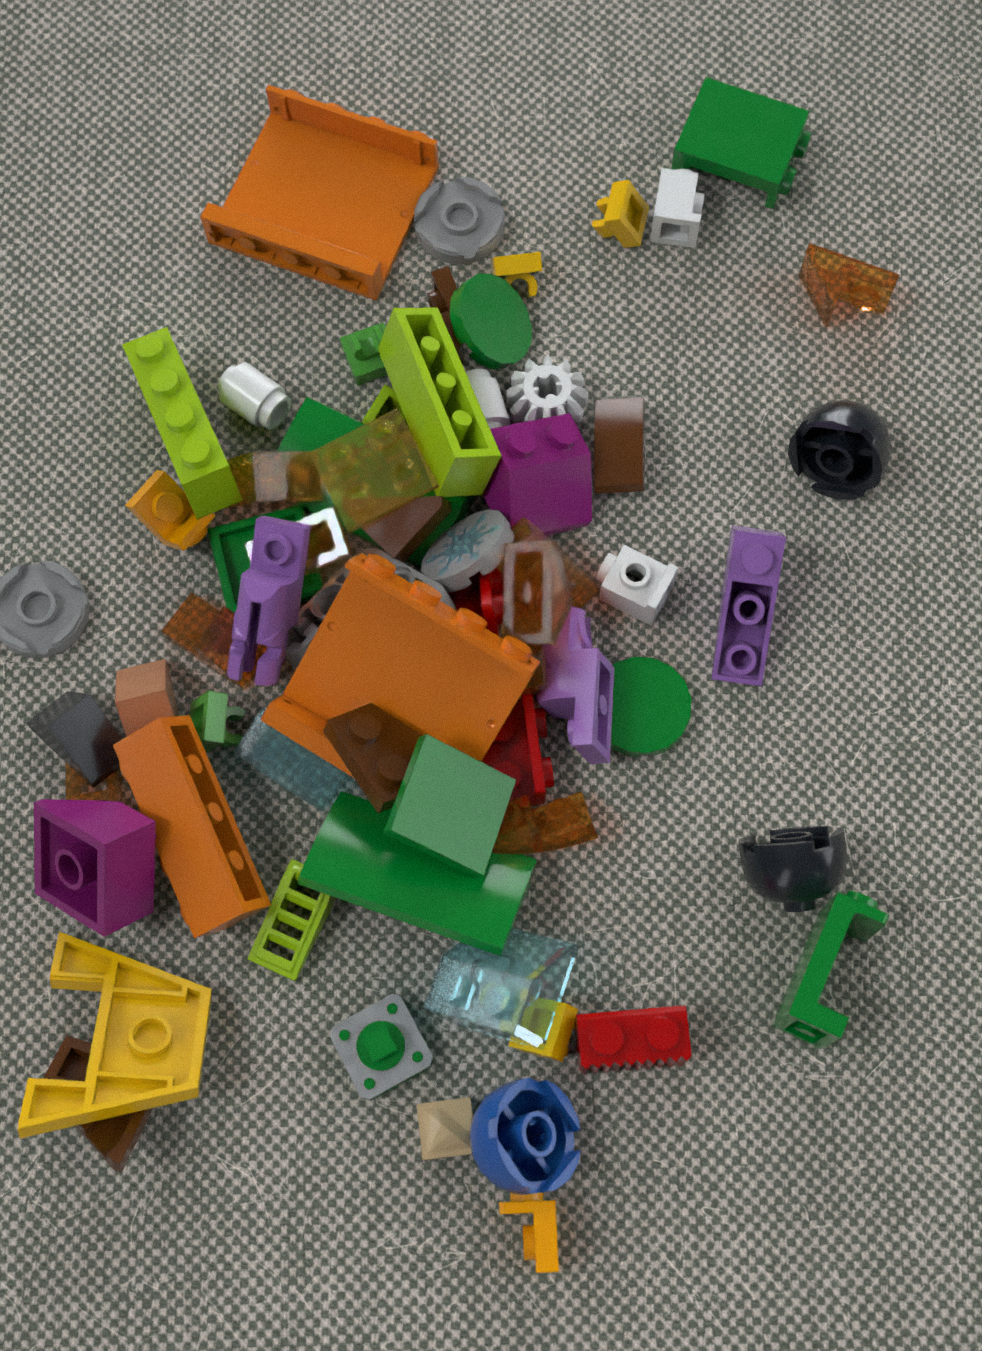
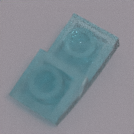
(289, 763)

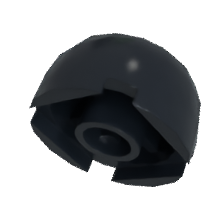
(841, 449)
(795, 865)

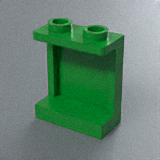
(743, 138)
(799, 1010)

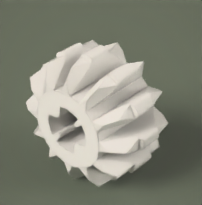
(546, 392)

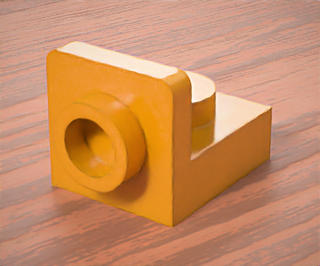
(167, 512)
(541, 1237)

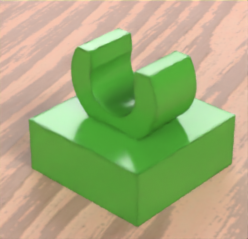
(363, 354)
(209, 718)

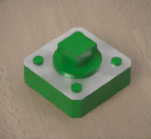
(381, 1047)

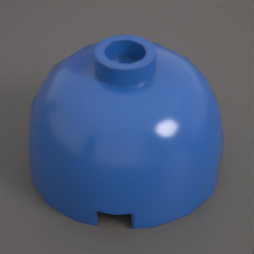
(525, 1137)

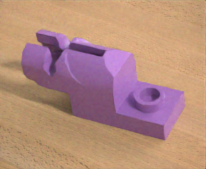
(268, 598)
(580, 688)

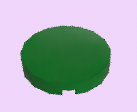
(491, 321)
(648, 707)

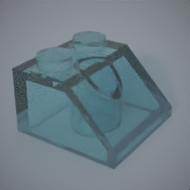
(505, 994)

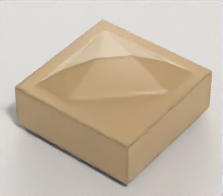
(445, 1128)

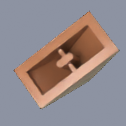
(144, 695)

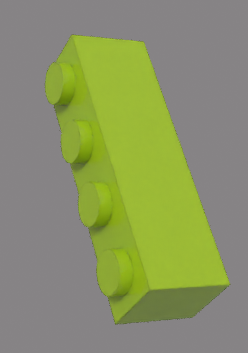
(438, 401)
(182, 423)

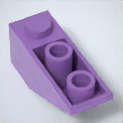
(747, 604)

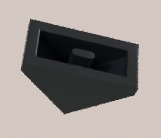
(79, 735)

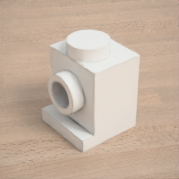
(677, 209)
(639, 598)

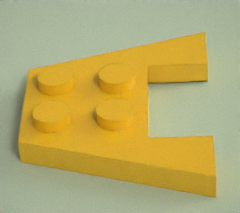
(143, 1041)

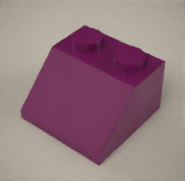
(542, 474)
(95, 861)

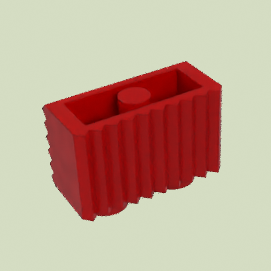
(632, 1039)

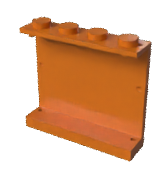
(325, 193)
(407, 656)

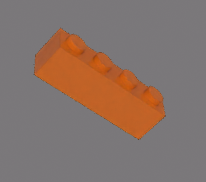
(193, 825)

